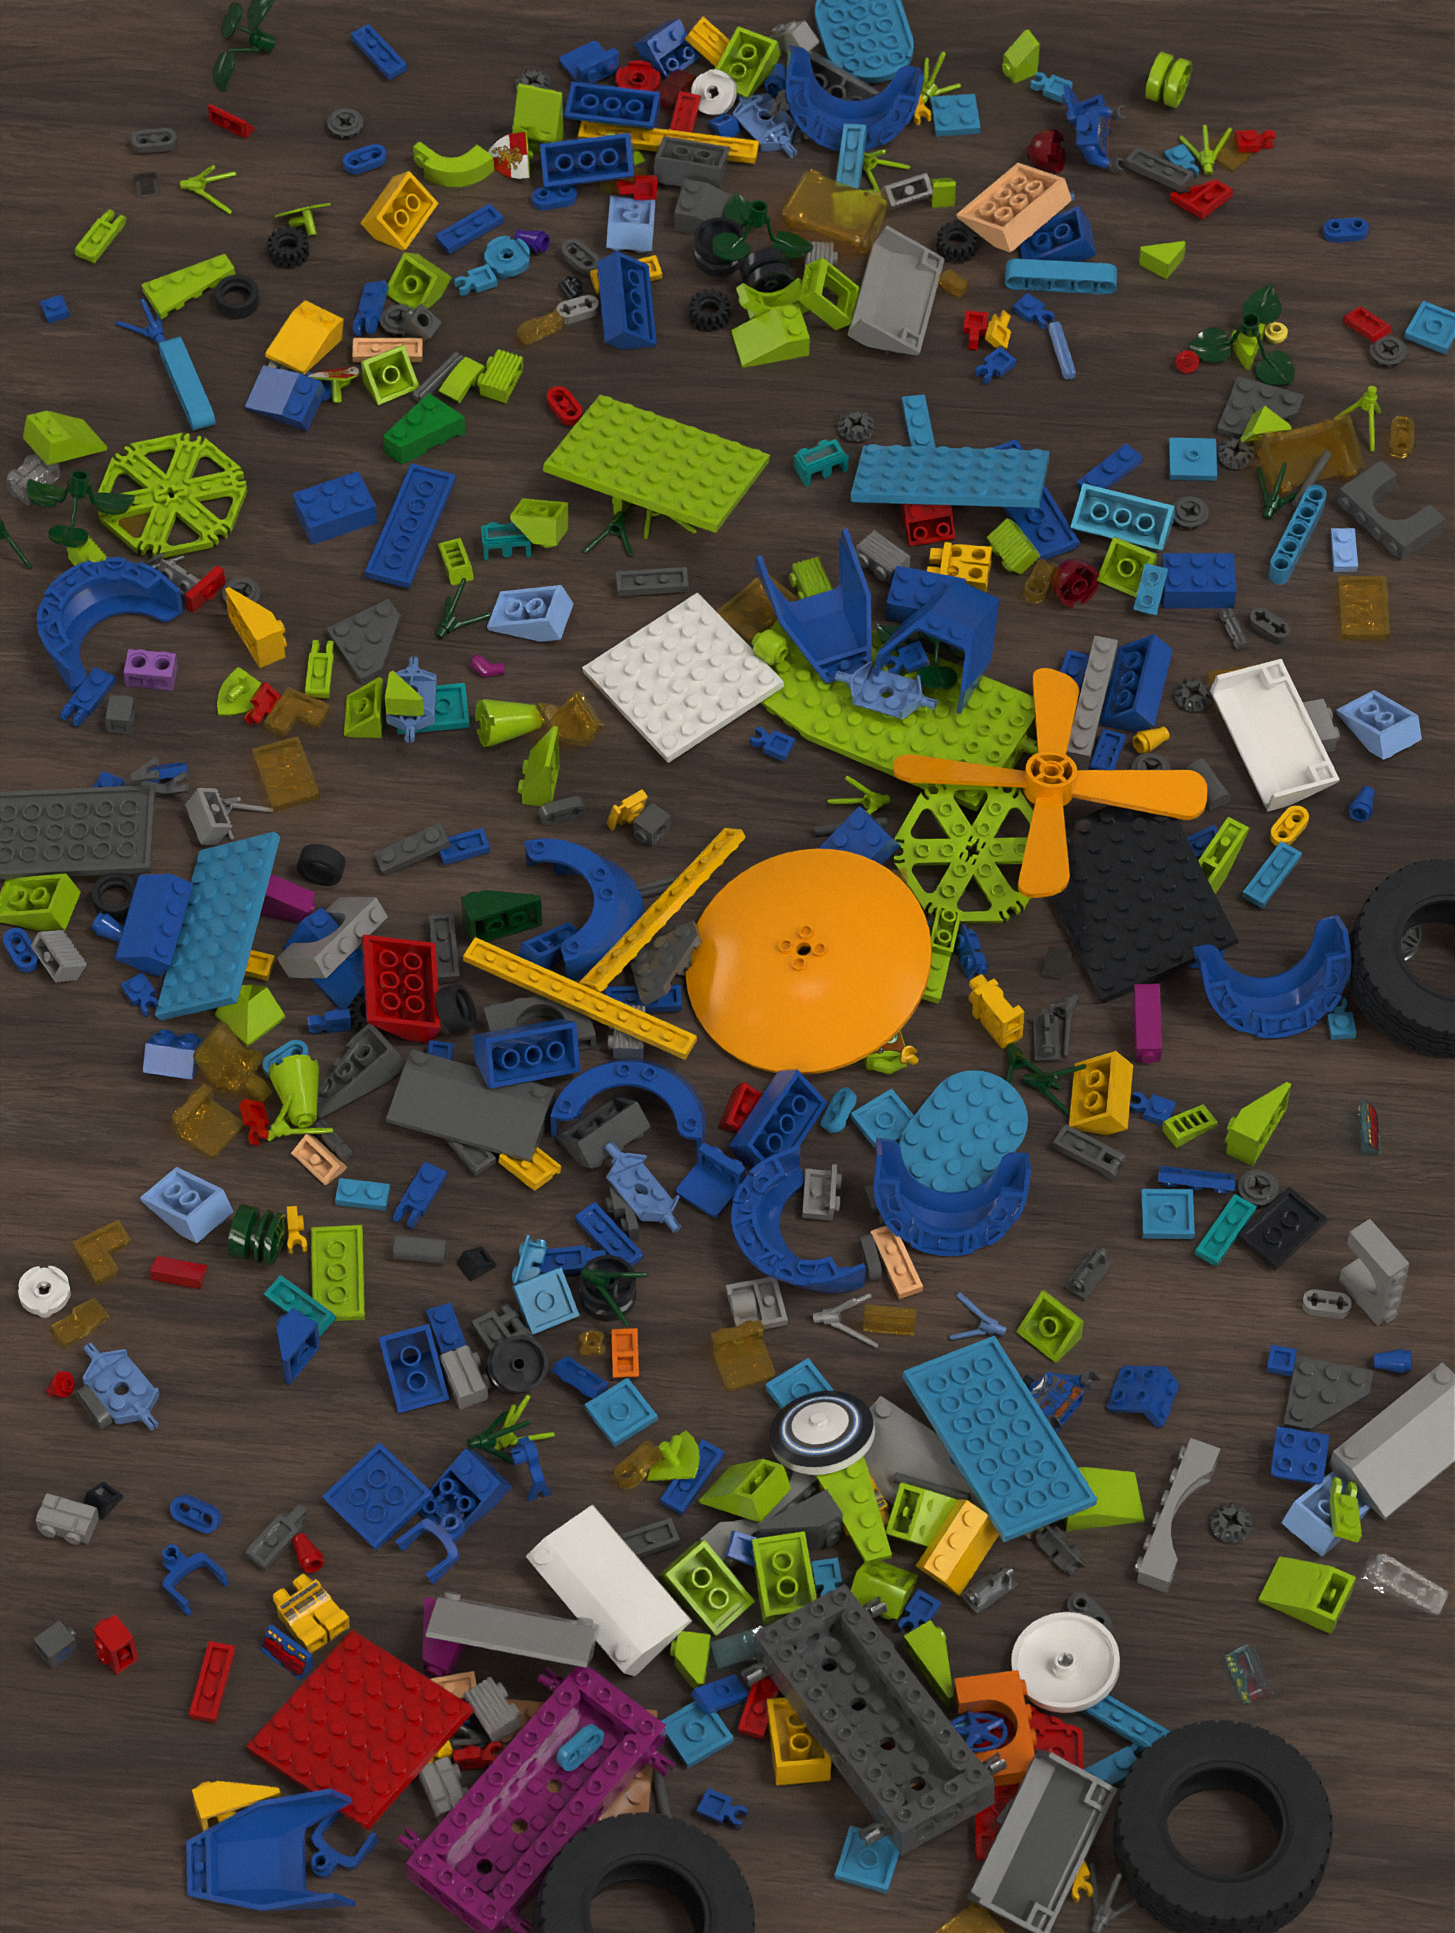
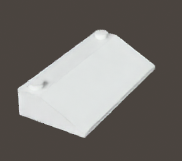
(1273, 733)
(610, 1584)

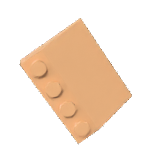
(1015, 206)

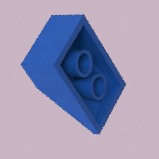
(1061, 239)
(286, 397)
(413, 1368)

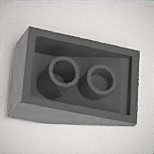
(699, 203)
(816, 1516)

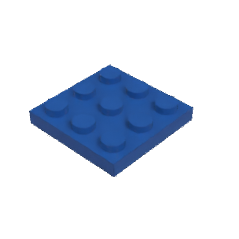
(378, 1496)

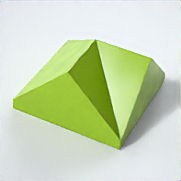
(252, 1014)

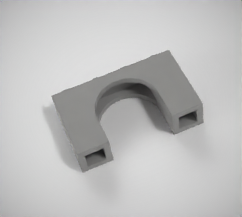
(321, 958)
(1377, 1275)

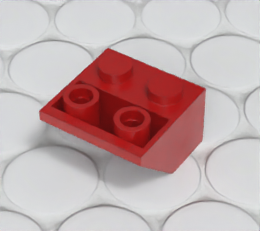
(927, 523)

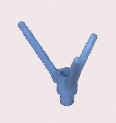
(986, 1325)

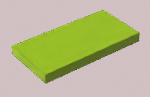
(339, 1270)

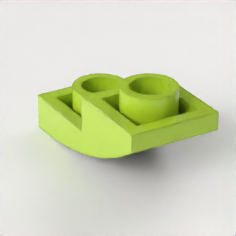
(461, 378)

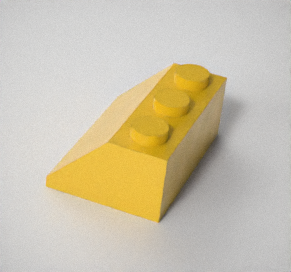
(399, 211)
(1102, 1095)
(959, 1546)

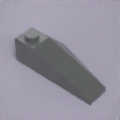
(838, 80)
(363, 1068)

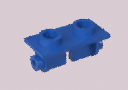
(966, 945)

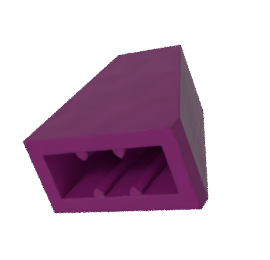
(287, 901)
(1146, 1023)
(438, 1655)

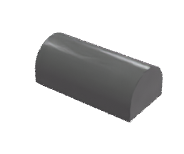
(1216, 792)
(419, 1249)

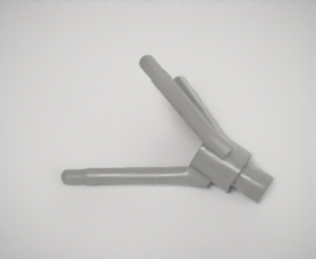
(230, 803)
(833, 1317)

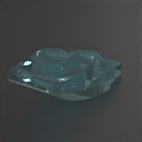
(734, 1648)

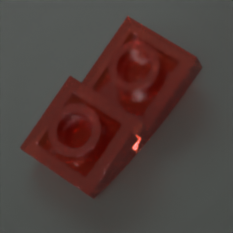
(675, 82)

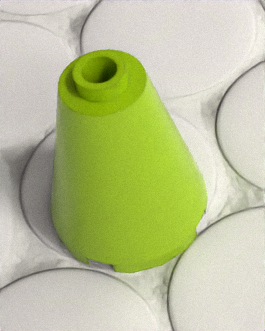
(505, 720)
(300, 1078)

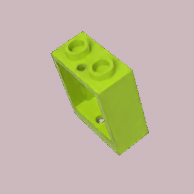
(823, 273)

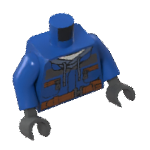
(1094, 135)
(1060, 1394)

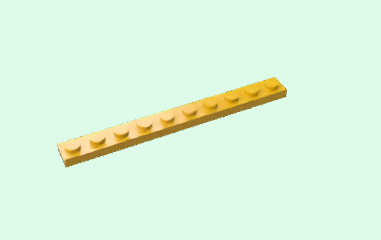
(663, 909)
(580, 998)

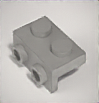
(820, 1193)

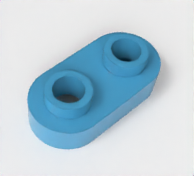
(288, 1049)
(839, 1110)
(580, 1747)

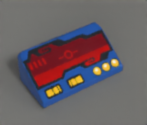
(287, 1652)

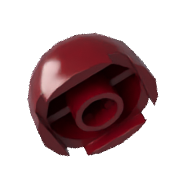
(1046, 151)
(1074, 581)

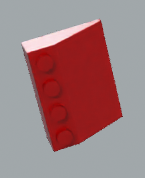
(401, 987)

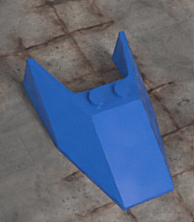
(959, 618)
(832, 625)
(260, 1855)

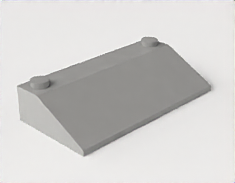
(896, 294)
(1402, 1445)
(910, 1449)
(513, 1630)

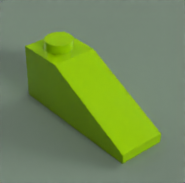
(1222, 852)
(929, 1653)

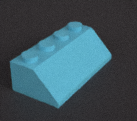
(1123, 516)

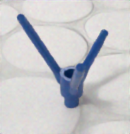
(152, 330)

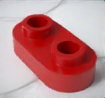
(568, 409)

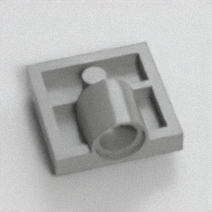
(757, 1301)

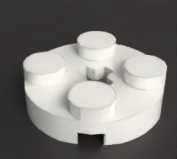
(726, 89)
(49, 1303)

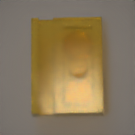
(889, 1320)

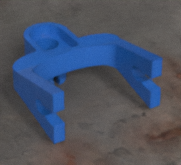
(526, 1452)
(445, 1534)
(180, 1567)
(333, 1858)

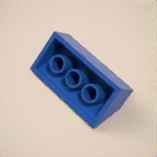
(613, 105)
(587, 160)
(626, 302)
(1136, 684)
(153, 922)
(348, 977)
(527, 1052)
(779, 1118)

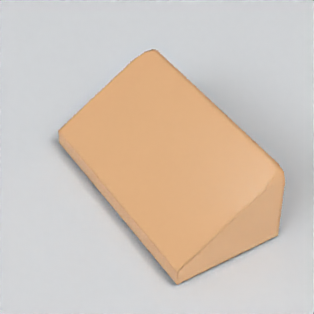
(318, 1159)

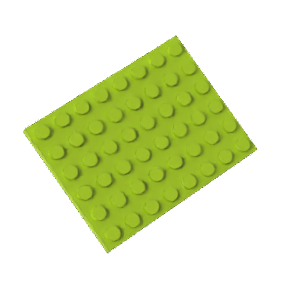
(657, 463)

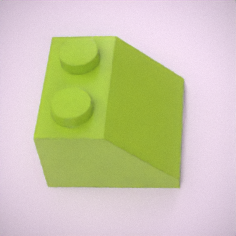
(417, 282)
(541, 520)
(888, 1582)

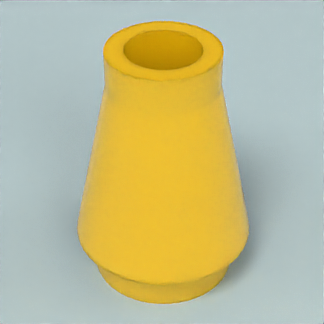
(1148, 740)

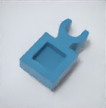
(1051, 87)
(1182, 157)
(478, 279)
(1341, 1023)
(826, 1575)

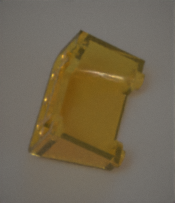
(835, 210)
(1304, 447)

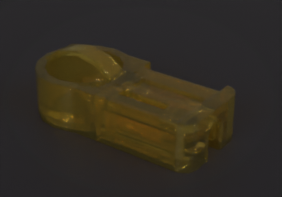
(539, 328)
(1040, 579)
(640, 1462)

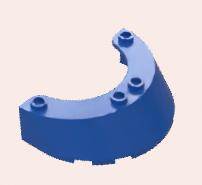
(824, 115)
(92, 594)
(615, 901)
(1283, 1002)
(639, 1073)
(948, 1220)
(758, 1234)

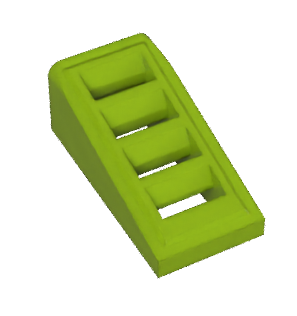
(456, 562)
(1178, 1139)

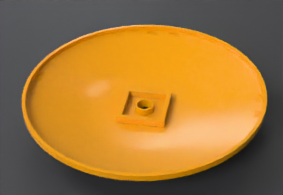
(820, 1007)

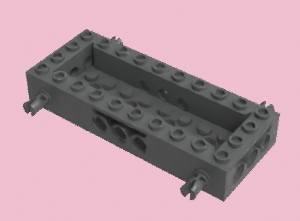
(896, 1711)

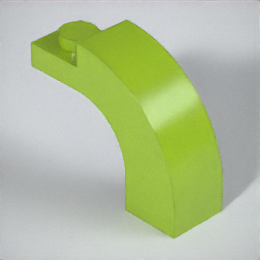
(454, 171)
(760, 303)

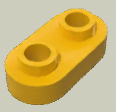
(1287, 827)

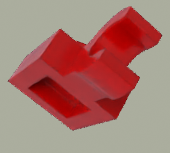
(1252, 142)
(641, 188)
(975, 324)
(263, 701)
(255, 1116)
(474, 1757)

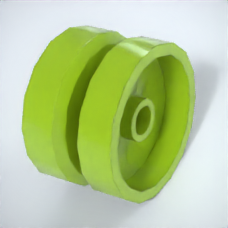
(1168, 79)

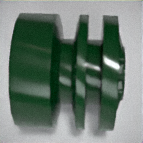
(261, 1236)

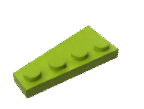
(176, 288)
(861, 1515)

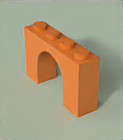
(1003, 1694)

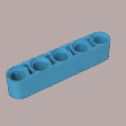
(1061, 276)
(186, 383)
(1297, 534)

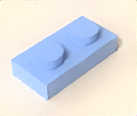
(1344, 550)

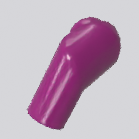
(486, 669)

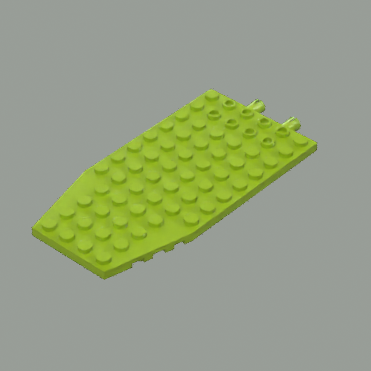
(989, 731)

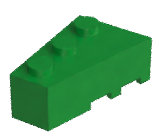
(421, 428)

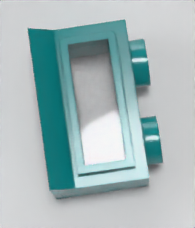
(820, 459)
(505, 537)

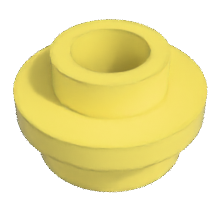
(1276, 332)

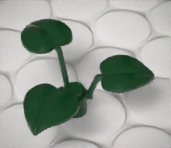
(259, 40)
(754, 214)
(1262, 307)
(78, 486)
(932, 677)

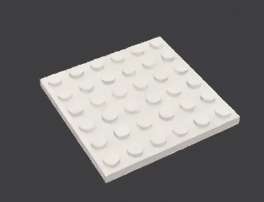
(682, 677)

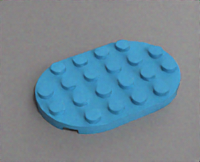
(865, 36)
(964, 1131)

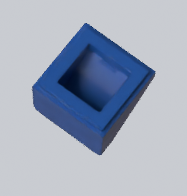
(724, 125)

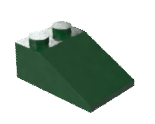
(499, 914)

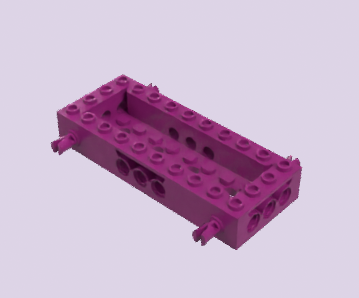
(517, 1792)

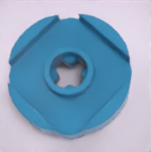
(507, 267)

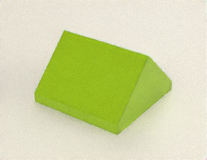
(389, 375)
(1125, 566)
(365, 711)
(1051, 1327)

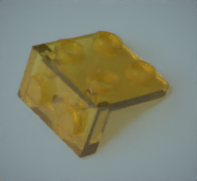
(575, 719)
(225, 1059)
(205, 1123)
(742, 1355)

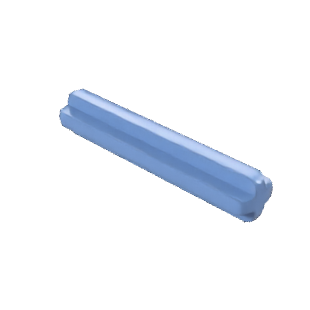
(1062, 350)

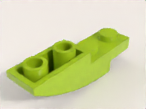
(943, 938)

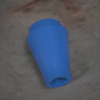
(776, 80)
(1362, 805)
(107, 927)
(1394, 1360)

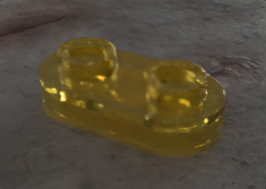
(1402, 439)

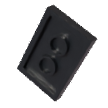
(1282, 1228)

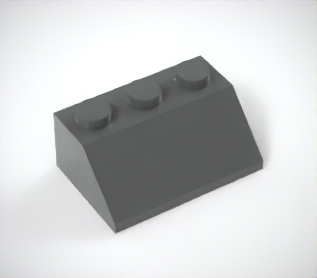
(690, 160)
(614, 1121)

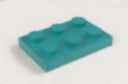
(450, 709)

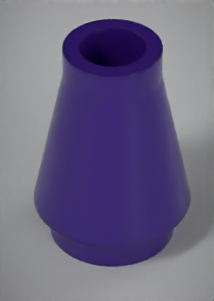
(535, 240)

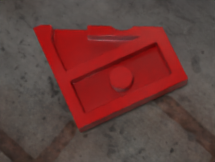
(1203, 198)

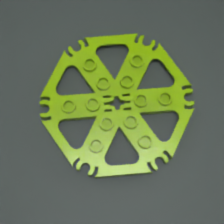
(187, 494)
(947, 851)

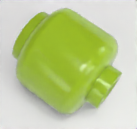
(770, 647)

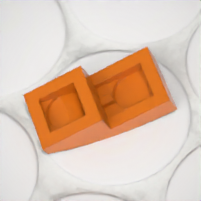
(625, 1353)

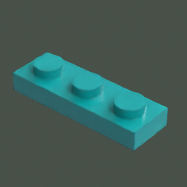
(1225, 1230)
(288, 1296)

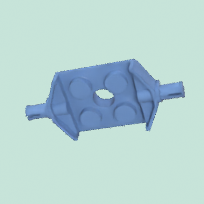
(772, 133)
(425, 685)
(867, 690)
(631, 1174)
(114, 1370)

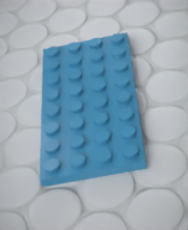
(950, 476)
(218, 926)
(999, 1438)

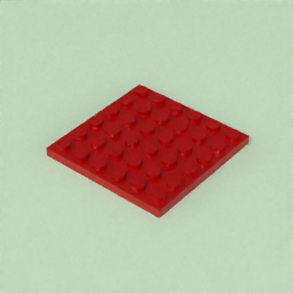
(360, 1728)

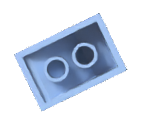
(630, 224)
(532, 613)
(1381, 724)
(188, 1204)
(1311, 1516)

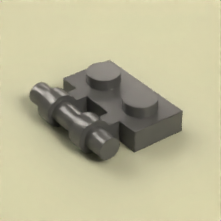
(493, 1329)

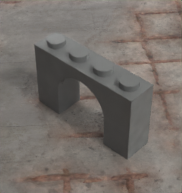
(1398, 536)
(521, 1010)

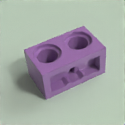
(144, 669)

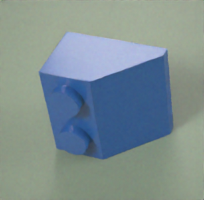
(297, 1342)

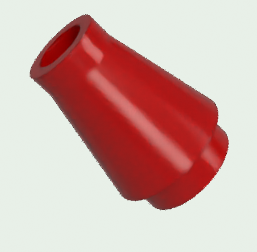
(307, 1554)

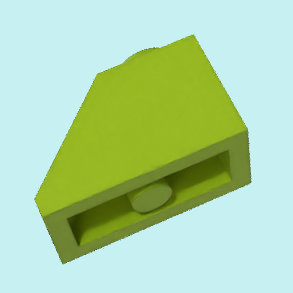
(1022, 58)
(692, 1656)

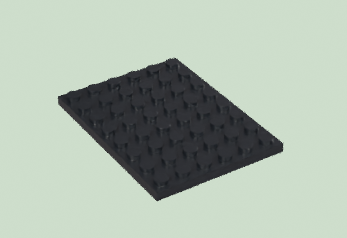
(1136, 899)

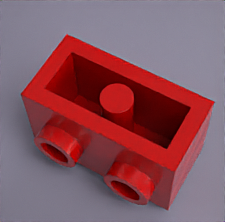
(114, 1644)

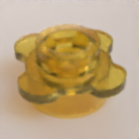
(595, 1337)

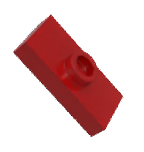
(685, 112)
(1367, 324)
(205, 589)

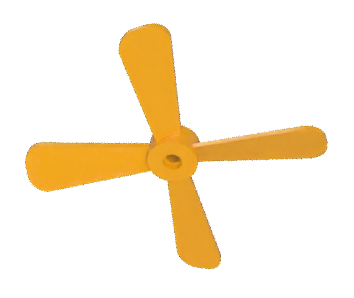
(1054, 781)

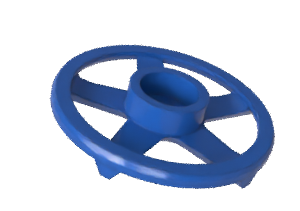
(978, 1733)

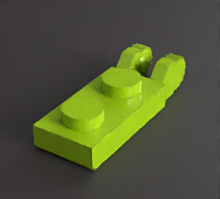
(100, 236)
(320, 671)
(1344, 1511)

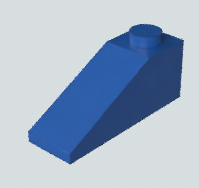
(546, 947)

